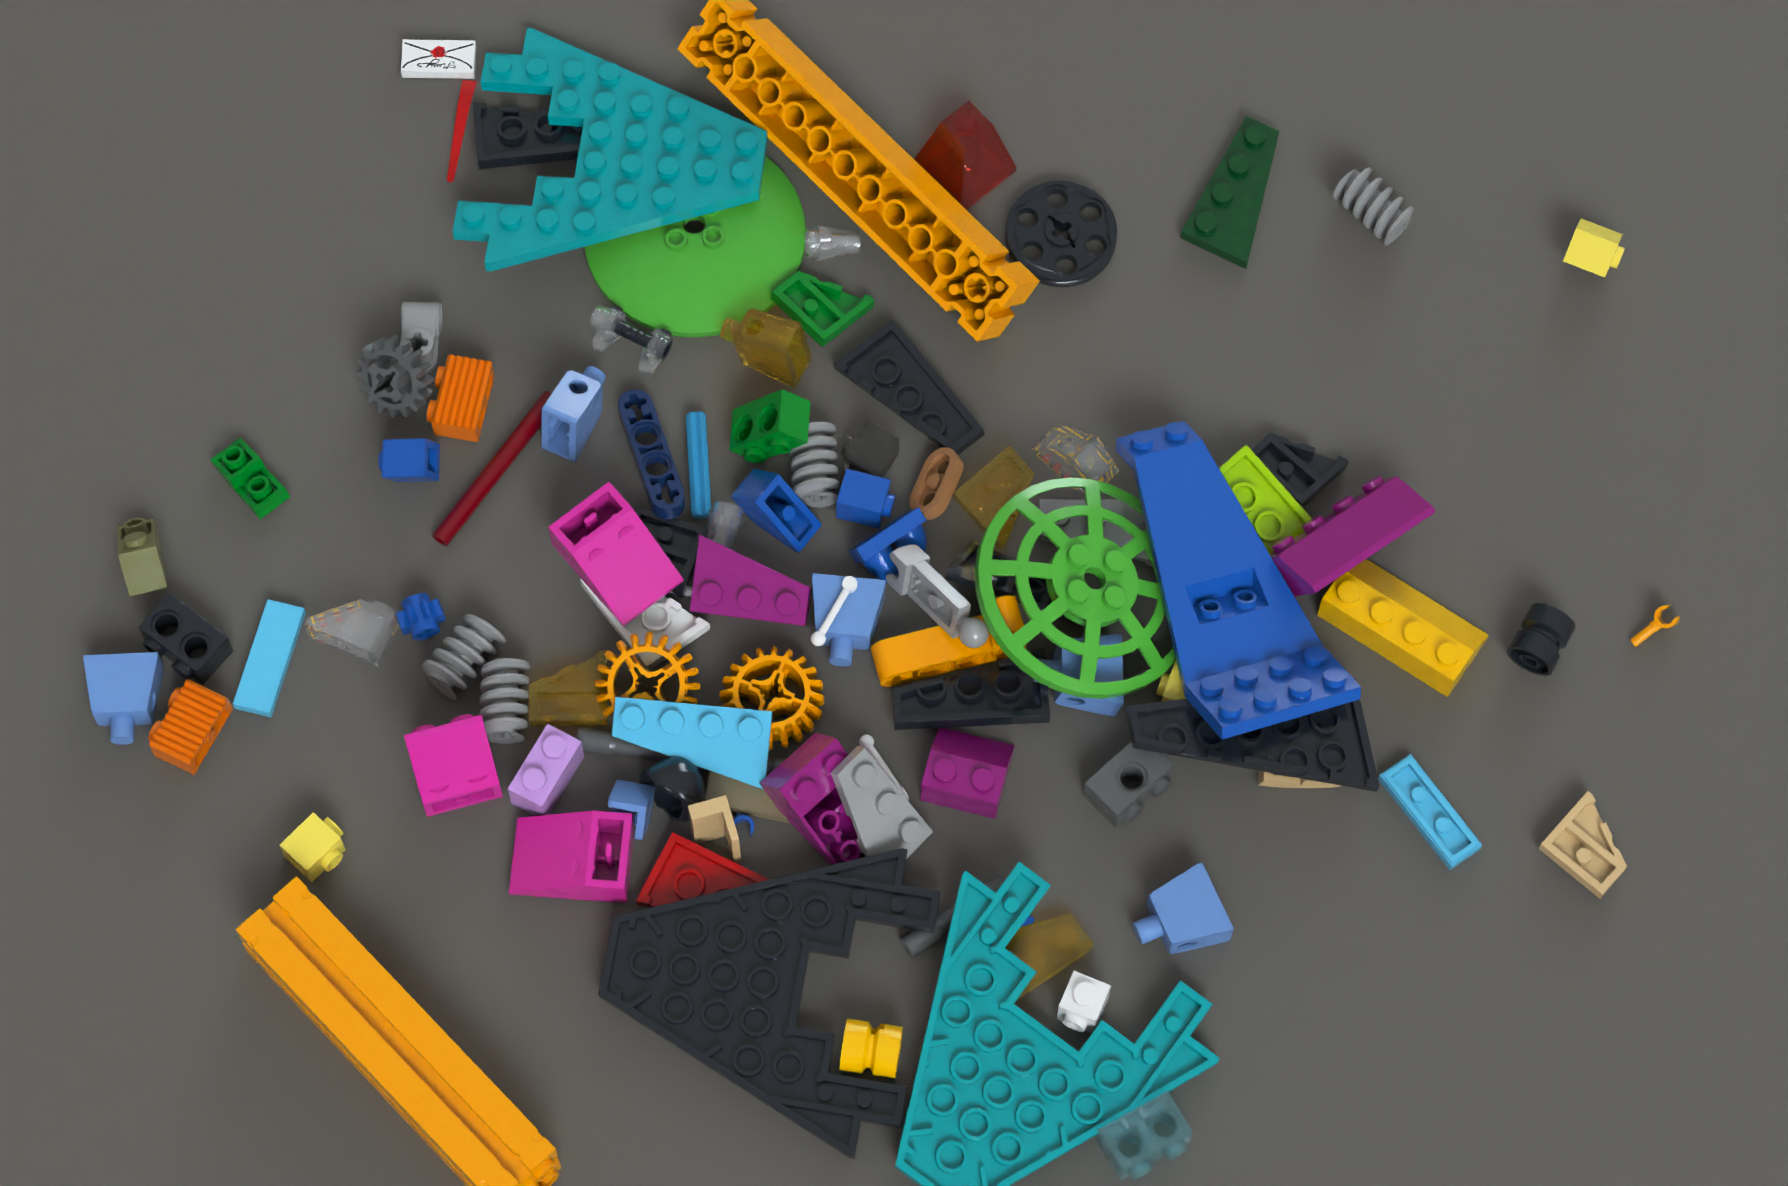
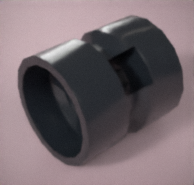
(1542, 637)

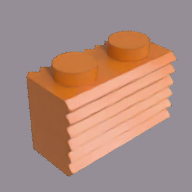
(461, 398)
(189, 726)

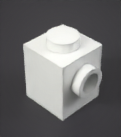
(1083, 1002)

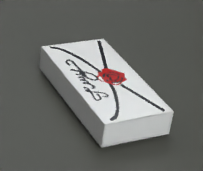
(438, 59)

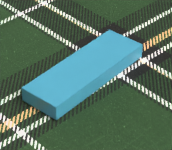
(269, 658)
(1430, 812)

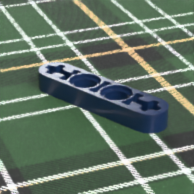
(654, 453)

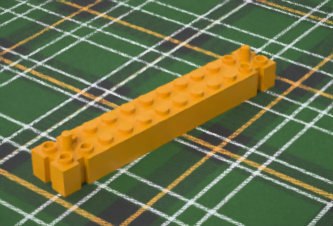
(859, 166)

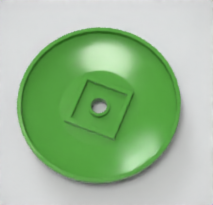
(705, 277)

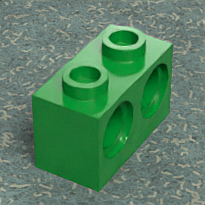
(769, 426)

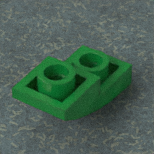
(250, 478)

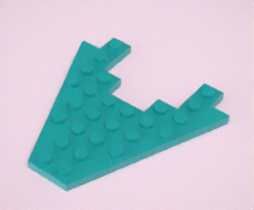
(639, 164)
(998, 1086)

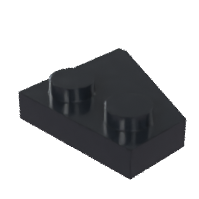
(1298, 466)

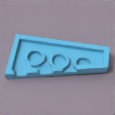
(710, 737)

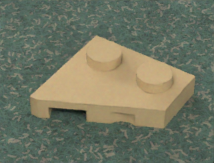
(1585, 848)

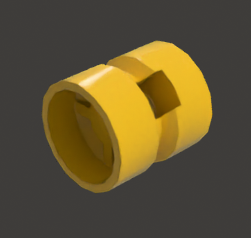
(871, 1048)

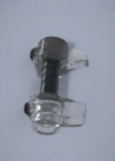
(612, 325)

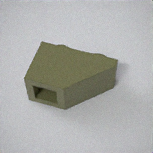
(141, 556)

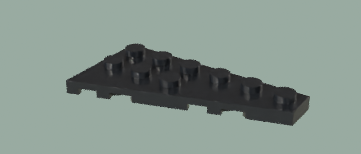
(1318, 747)

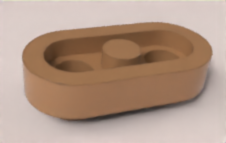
(936, 482)

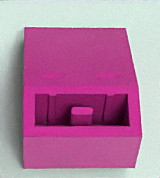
(614, 554)
(453, 764)
(573, 856)

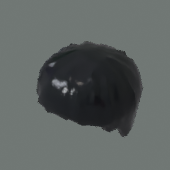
(676, 786)

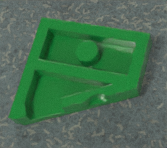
(819, 306)

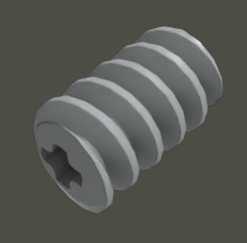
(1373, 205)
(814, 468)
(461, 653)
(501, 699)

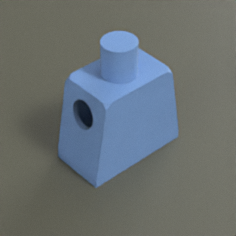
(572, 412)
(856, 619)
(1106, 671)
(123, 691)
(1185, 914)

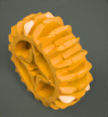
(628, 656)
(800, 711)

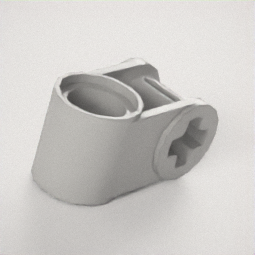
(423, 327)

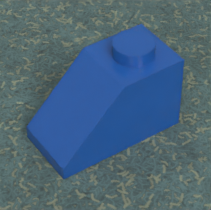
(776, 509)

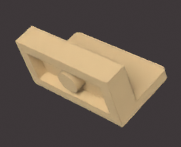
(712, 821)

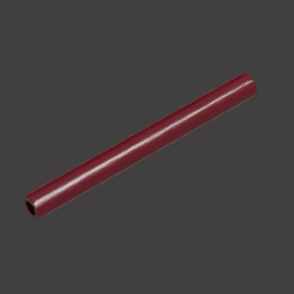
(491, 473)

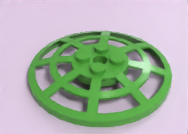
(1071, 593)

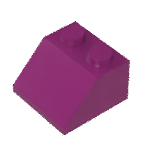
(966, 772)

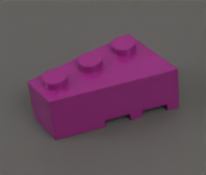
(743, 588)

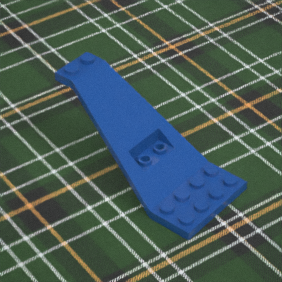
(1231, 617)

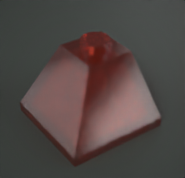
(966, 156)

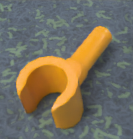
(1654, 626)

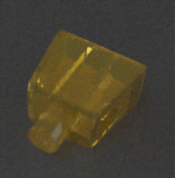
(769, 345)

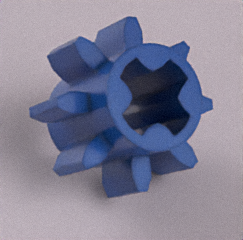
(420, 616)

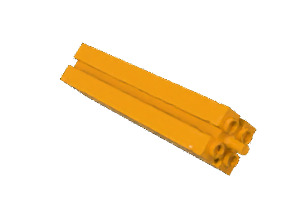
(395, 1043)

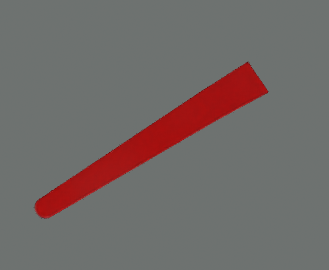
(465, 99)

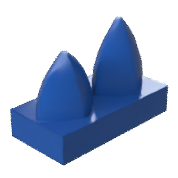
(876, 549)

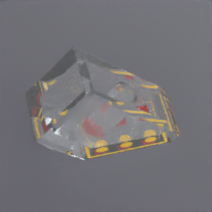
(1075, 455)
(356, 629)

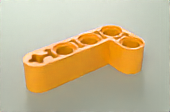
(935, 653)

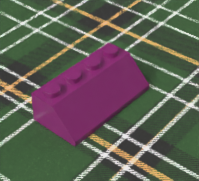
(1348, 534)

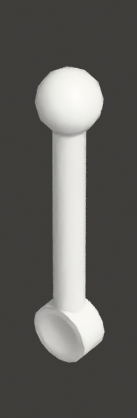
(849, 585)
(868, 742)

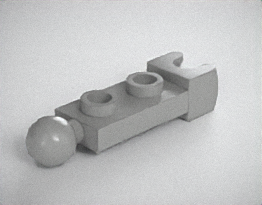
(935, 596)

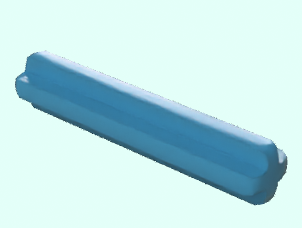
(698, 464)

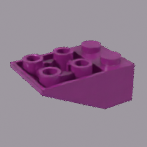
(810, 801)

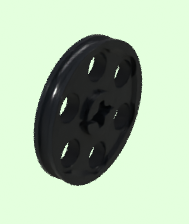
(1063, 219)

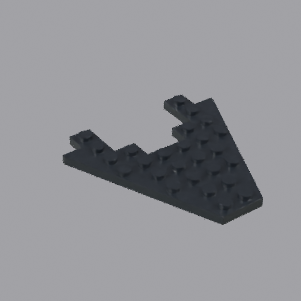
(730, 977)

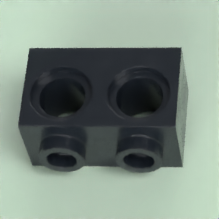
(191, 634)

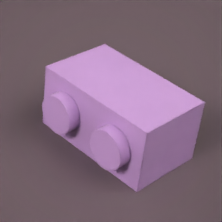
(546, 772)

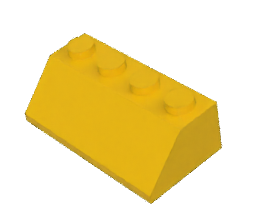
(1402, 625)

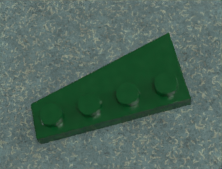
(1232, 200)

